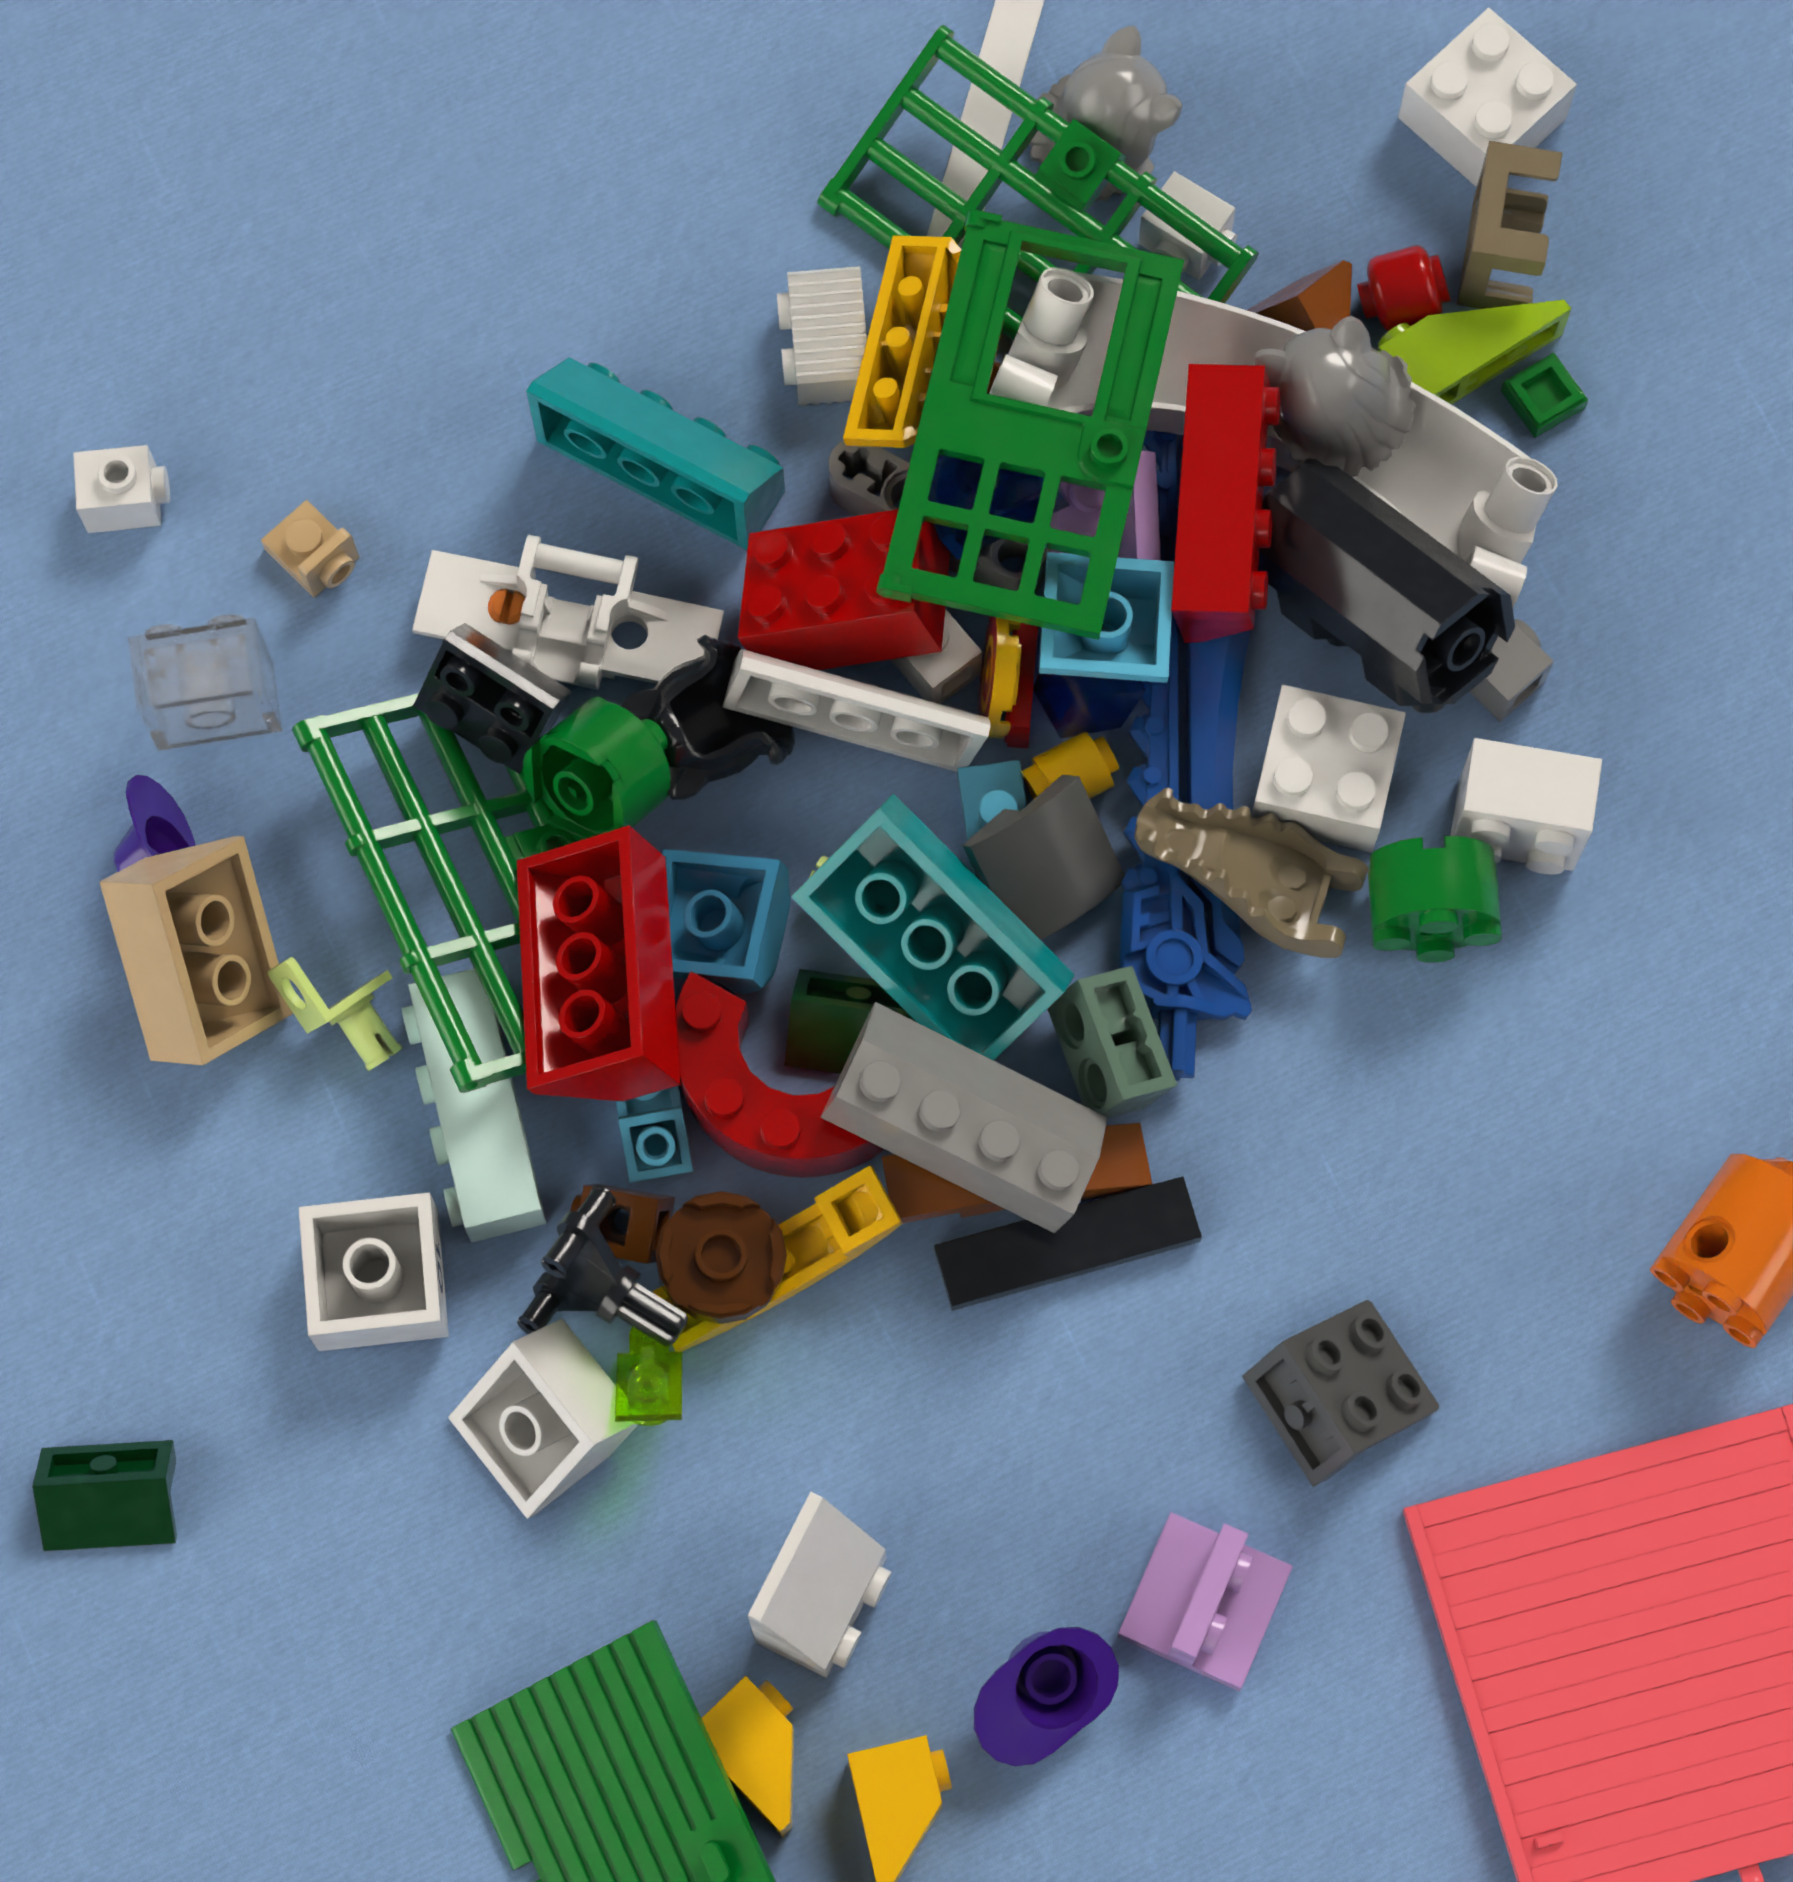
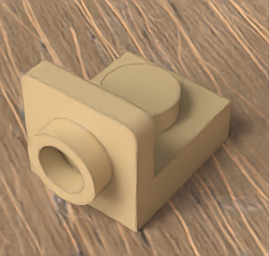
(312, 549)

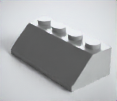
(967, 1119)

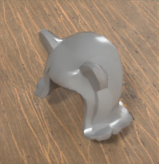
(1116, 99)
(1339, 397)

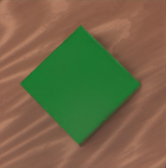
(1544, 395)

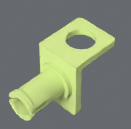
(352, 1013)

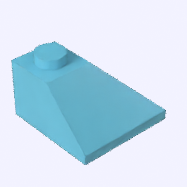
(1134, 628)

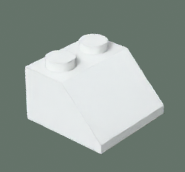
(542, 1417)

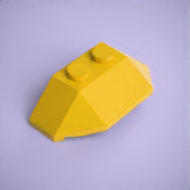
(902, 342)

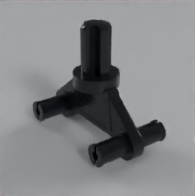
(589, 1278)

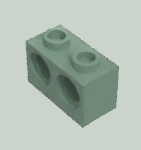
(1111, 1043)

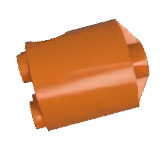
(1735, 1249)

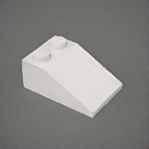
(819, 1589)

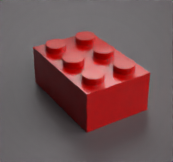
(816, 597)

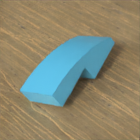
(654, 1135)

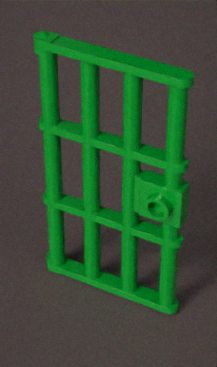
(1062, 187)
(425, 830)

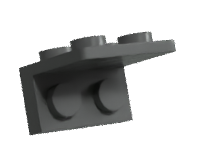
(1339, 1390)

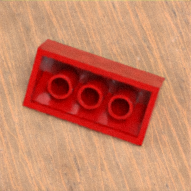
(1223, 500)
(597, 969)

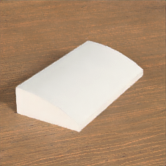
(854, 711)

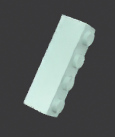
(479, 1128)

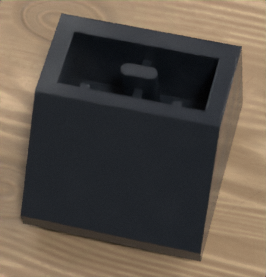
(490, 696)

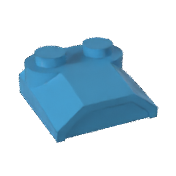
(727, 917)

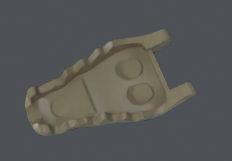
(1257, 866)

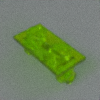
(648, 1382)

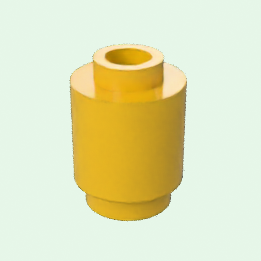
(1076, 757)

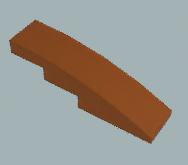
(924, 1195)

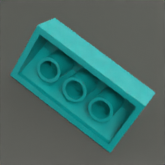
(655, 449)
(933, 933)

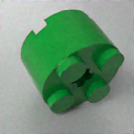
(598, 769)
(1434, 897)

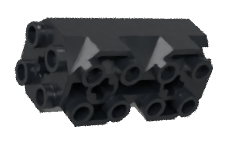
(1383, 587)

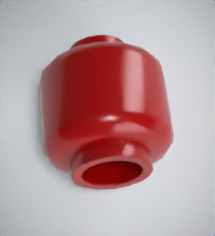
(1403, 287)

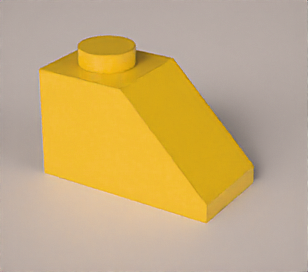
(757, 1748)
(898, 1800)

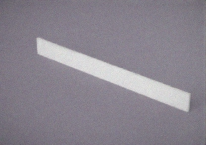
(1007, 51)

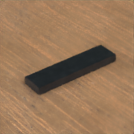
(1093, 1239)

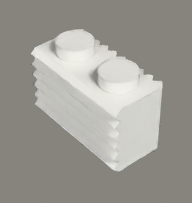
(827, 333)

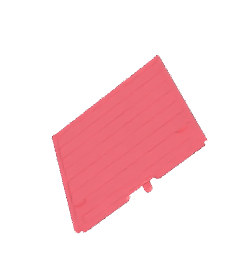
(1628, 1653)

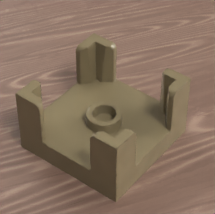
(1506, 226)

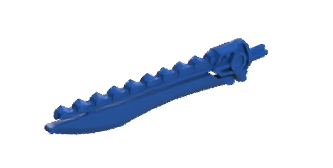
(1159, 912)

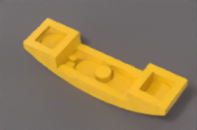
(817, 1243)

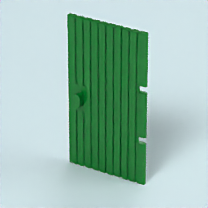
(610, 1774)

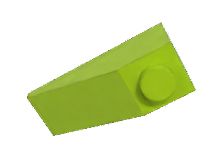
(1468, 348)

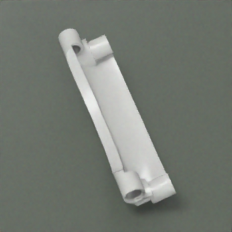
(1445, 478)

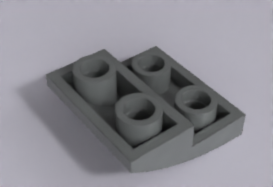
(1047, 858)

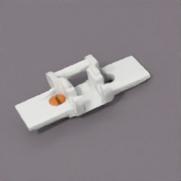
(556, 635)

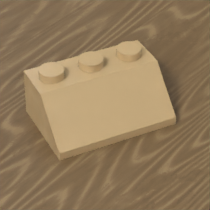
(195, 950)

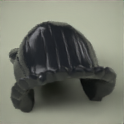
(700, 733)

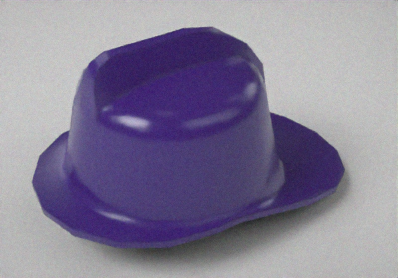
(157, 823)
(1045, 1694)

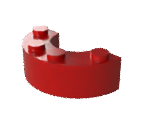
(738, 1110)

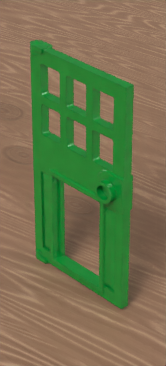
(1028, 437)

